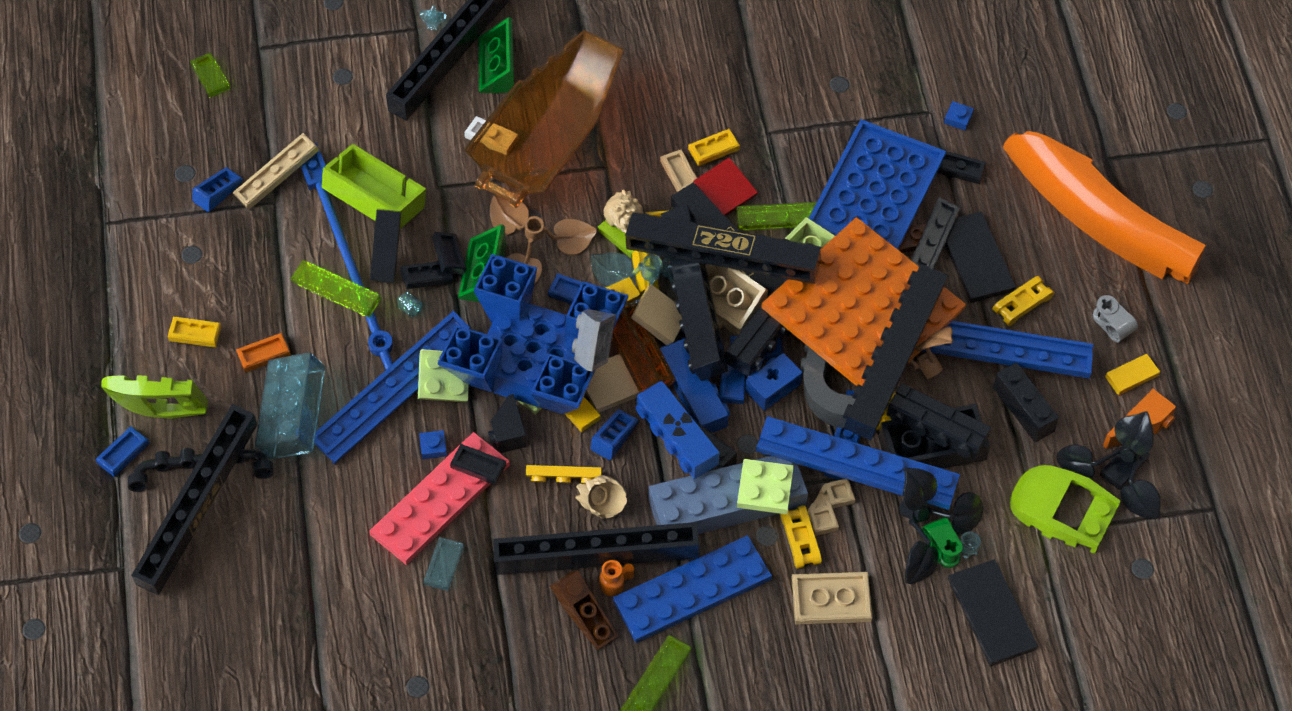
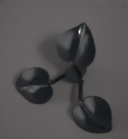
(1137, 439)
(918, 489)

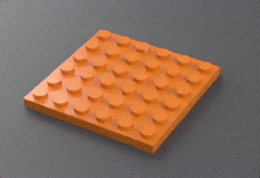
(853, 300)

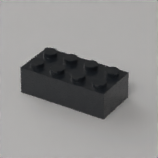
(906, 443)

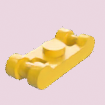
(1023, 300)
(801, 537)

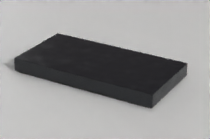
(978, 258)
(992, 612)

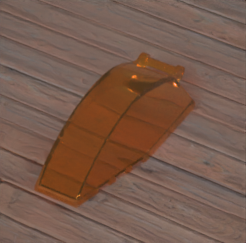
(544, 119)

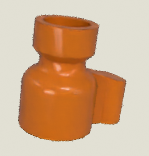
(613, 577)

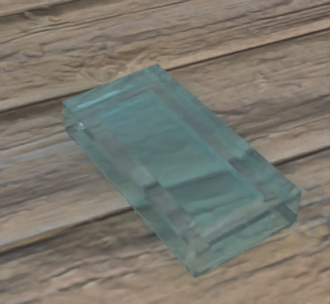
(443, 564)

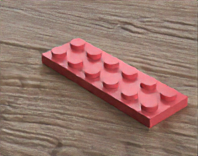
(431, 505)

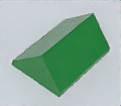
(496, 59)
(477, 256)

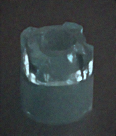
(409, 304)
(973, 540)

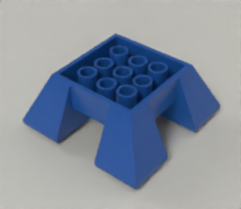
(527, 344)

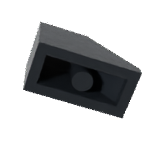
(507, 428)

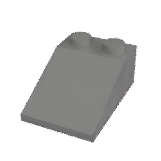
(593, 339)

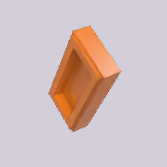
(258, 353)

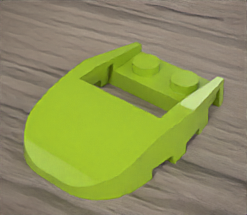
(134, 396)
(1040, 494)

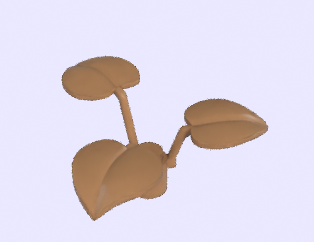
(571, 234)
(927, 360)

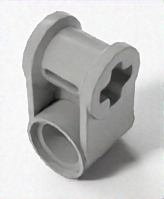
(1114, 320)

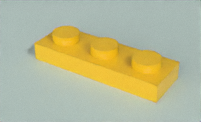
(562, 473)

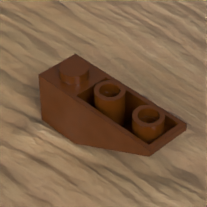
(583, 609)

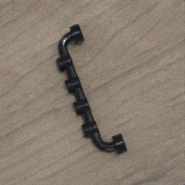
(139, 481)

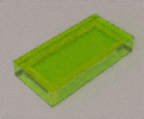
(210, 74)

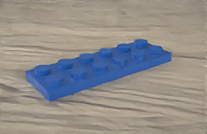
(691, 589)

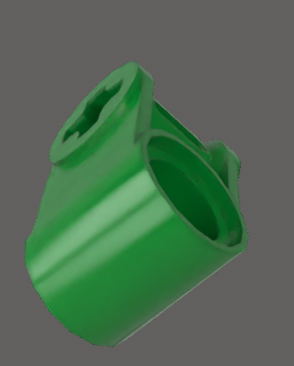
(945, 541)

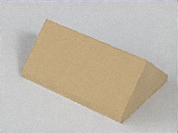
(735, 294)

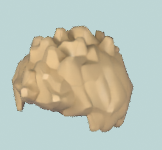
(620, 208)
(602, 496)

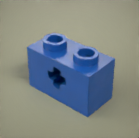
(773, 381)

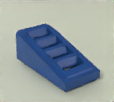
(206, 199)
(607, 447)

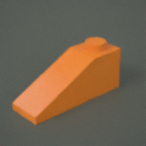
(1159, 411)

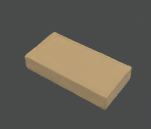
(678, 169)

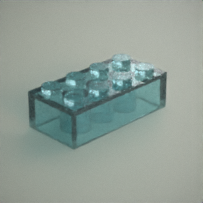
(290, 406)

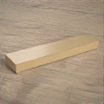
(275, 171)

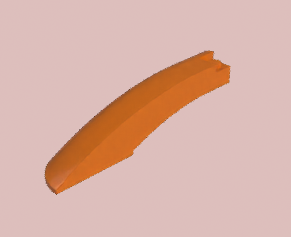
(1100, 209)

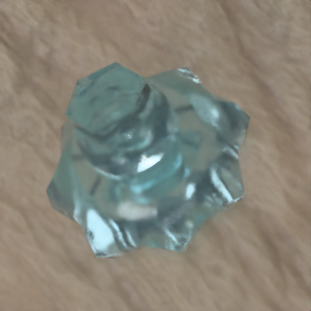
(432, 17)

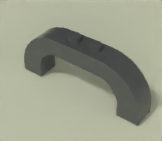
(822, 400)

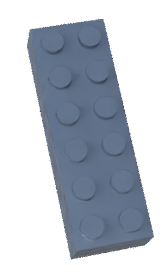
(714, 498)

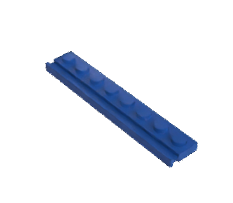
(1011, 346)
(381, 396)
(849, 459)

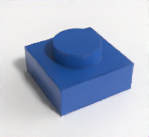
(958, 115)
(433, 444)

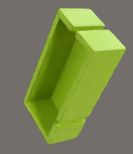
(372, 185)

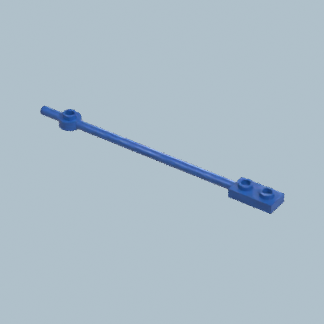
(312, 172)

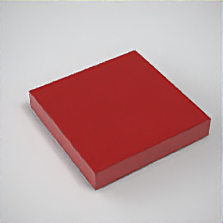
(726, 186)

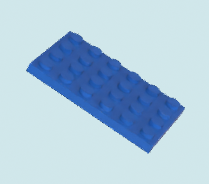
(879, 182)

